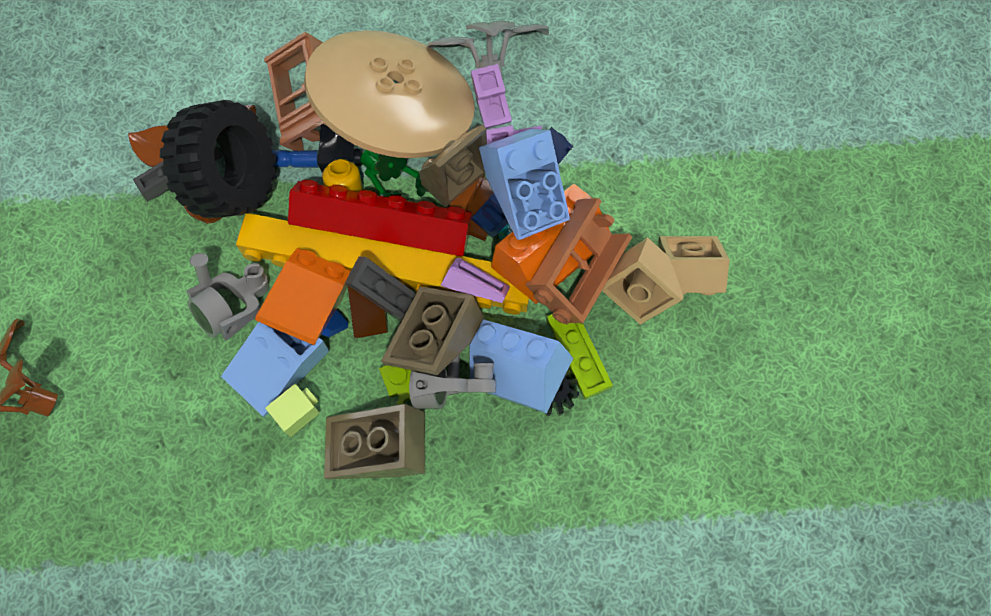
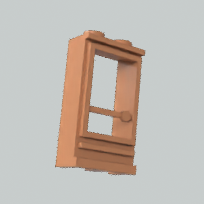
(293, 122)
(607, 252)

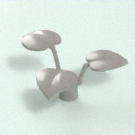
(491, 29)

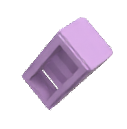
(471, 280)

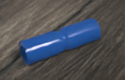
(296, 158)

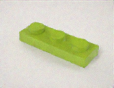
(586, 362)

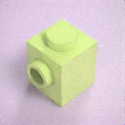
(293, 409)

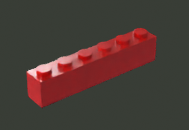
(379, 217)

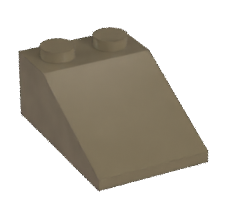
(455, 167)
(434, 331)
(375, 443)

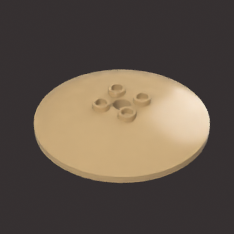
(356, 95)

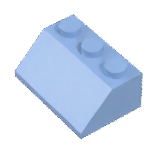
(525, 364)

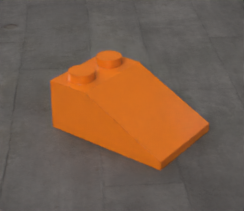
(304, 296)

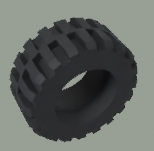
(192, 165)

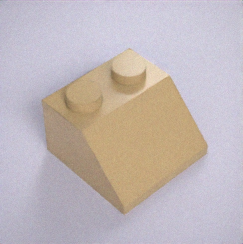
(697, 262)
(644, 282)

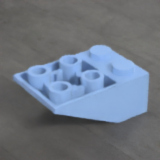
(526, 181)
(270, 365)

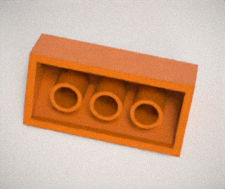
(520, 259)

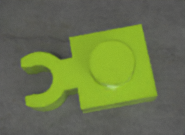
(396, 382)

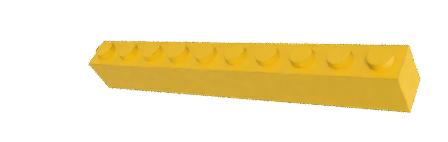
(414, 267)

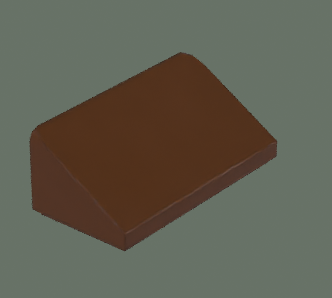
(366, 316)

